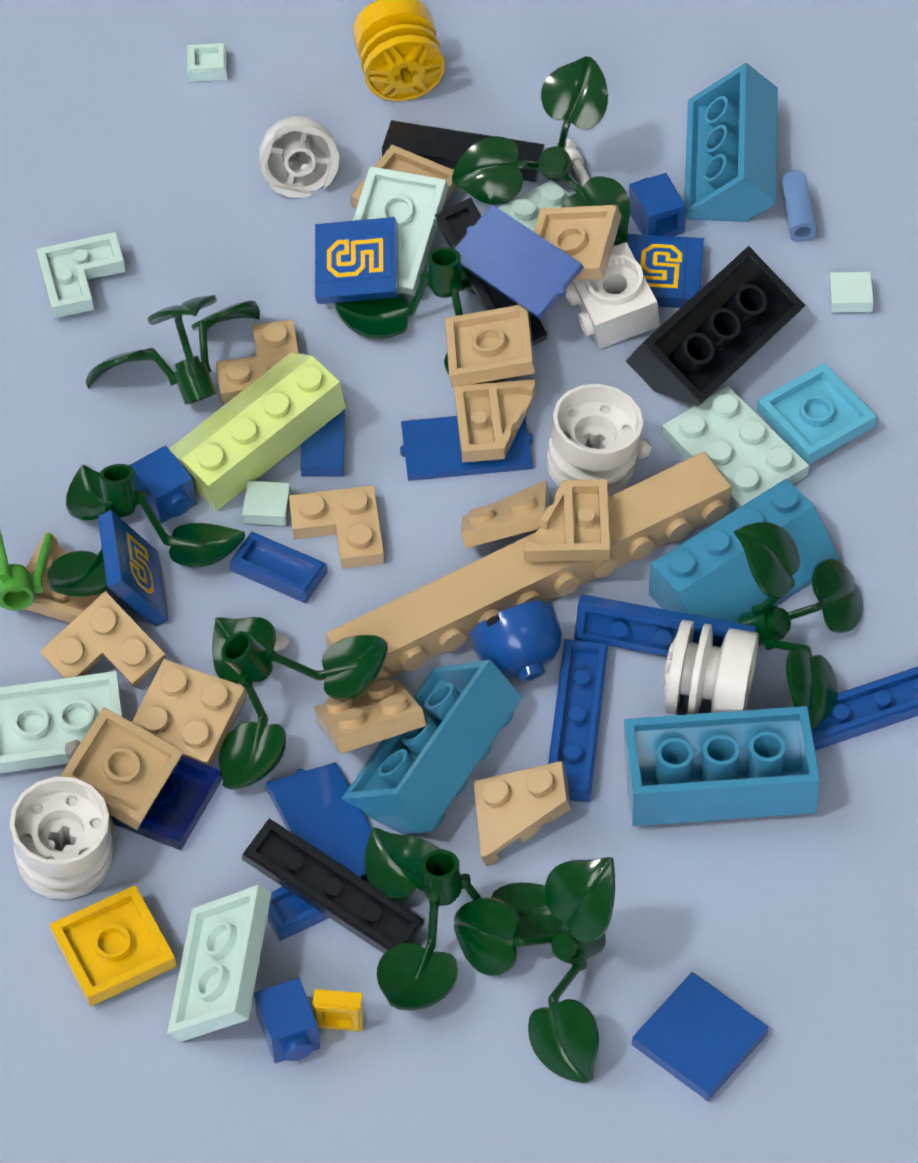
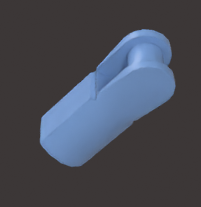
(798, 206)

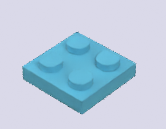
(816, 413)

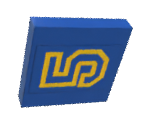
(356, 260)
(669, 266)
(132, 568)

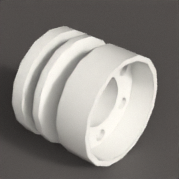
(595, 436)
(710, 671)
(62, 838)

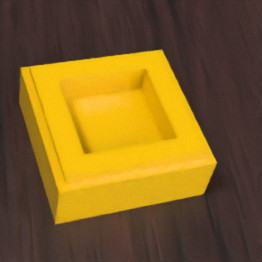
(338, 1010)

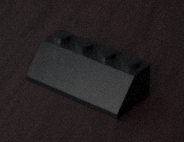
(716, 330)

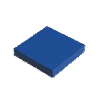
(699, 1036)

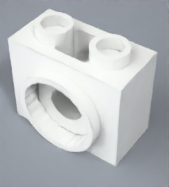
(612, 315)

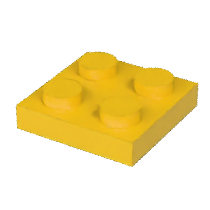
(112, 945)

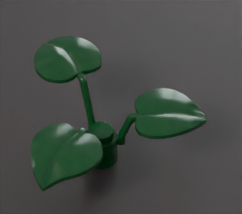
(570, 94)
(388, 316)
(191, 374)
(116, 490)
(773, 562)
(245, 655)
(398, 866)
(581, 896)

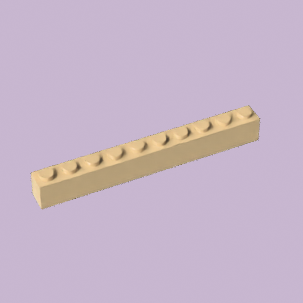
(446, 610)

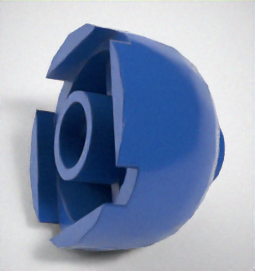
(520, 641)

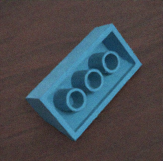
(732, 148)
(711, 569)
(721, 766)
(422, 770)

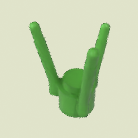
(17, 583)

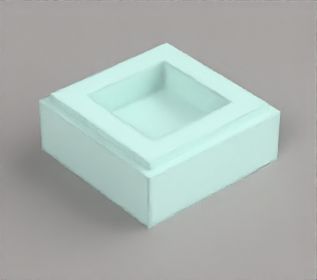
(207, 62)
(851, 292)
(266, 503)

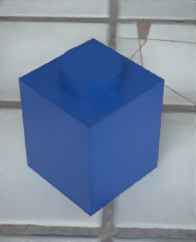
(657, 206)
(166, 484)
(287, 1021)

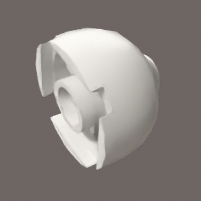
(298, 156)

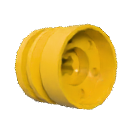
(398, 49)

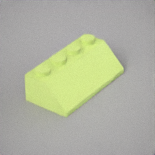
(259, 427)

